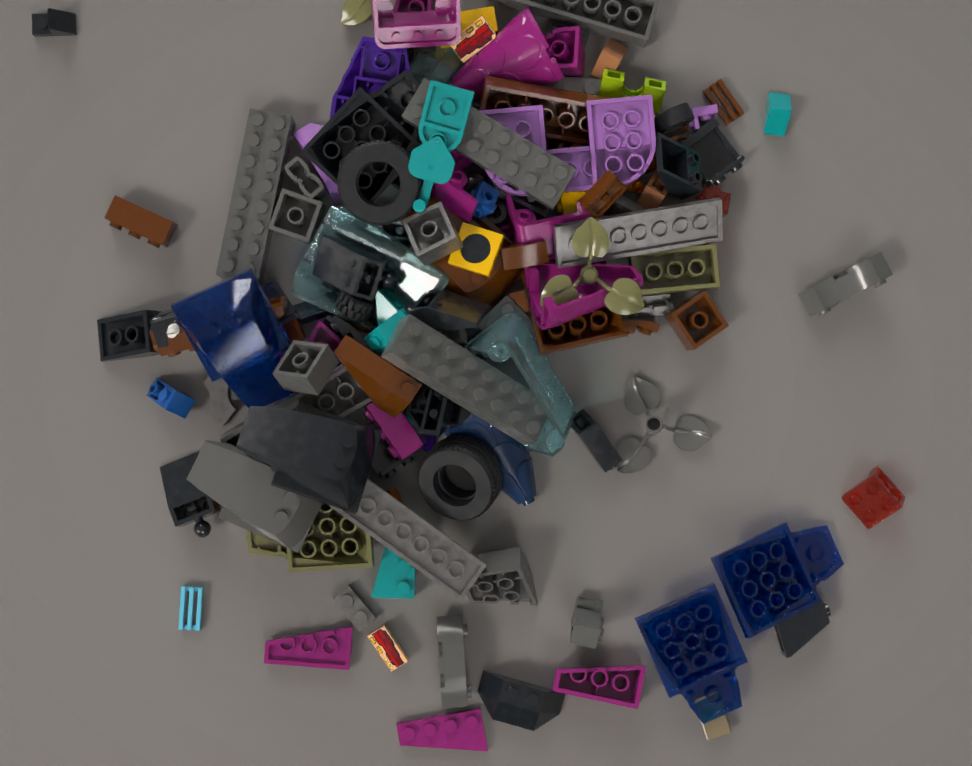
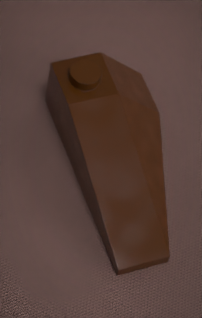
(382, 382)

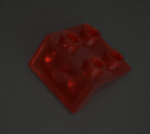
(874, 498)

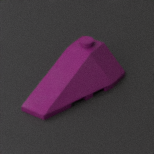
(568, 50)

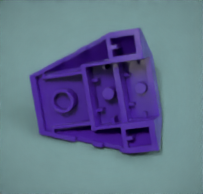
(370, 70)

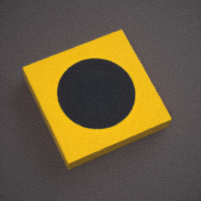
(479, 249)

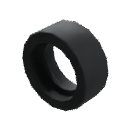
(673, 119)

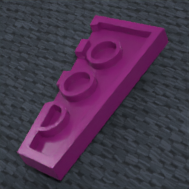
(316, 649)
(448, 731)

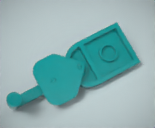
(444, 115)

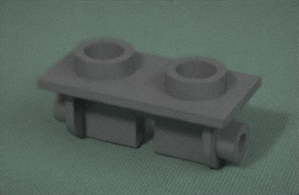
(655, 305)

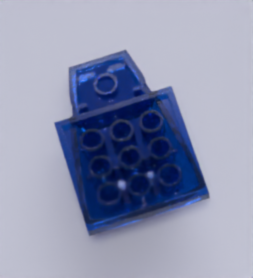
(236, 337)
(776, 574)
(696, 651)

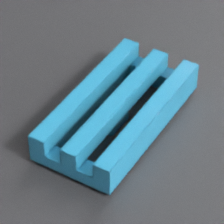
(189, 626)

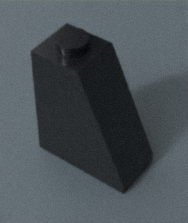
(595, 441)
(801, 628)

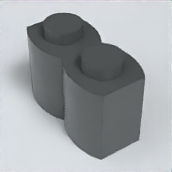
(307, 181)

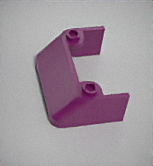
(416, 28)
(452, 192)
(528, 229)

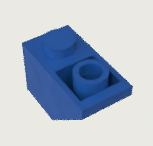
(170, 398)

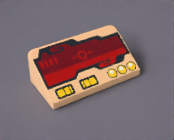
(474, 39)
(388, 647)

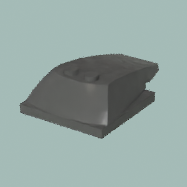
(249, 498)

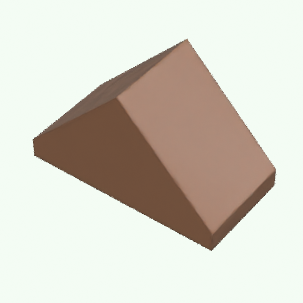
(609, 58)

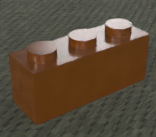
(140, 222)

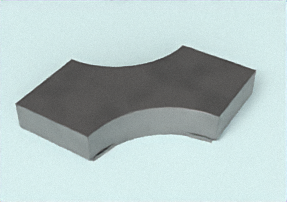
(220, 407)

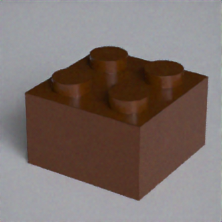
(696, 320)

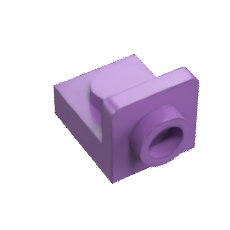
(703, 113)

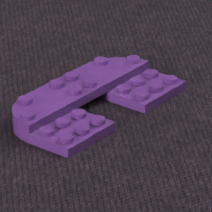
(619, 140)

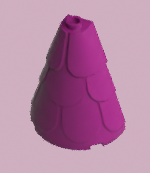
(515, 55)
(590, 295)

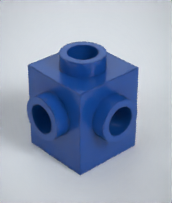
(487, 198)

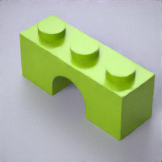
(613, 87)

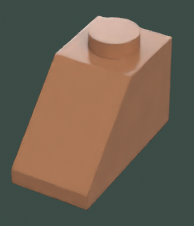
(653, 193)

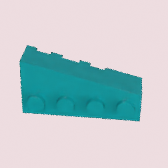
(395, 577)

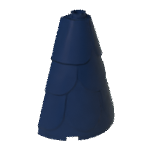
(513, 456)

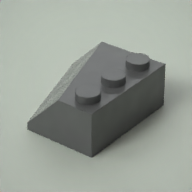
(504, 578)

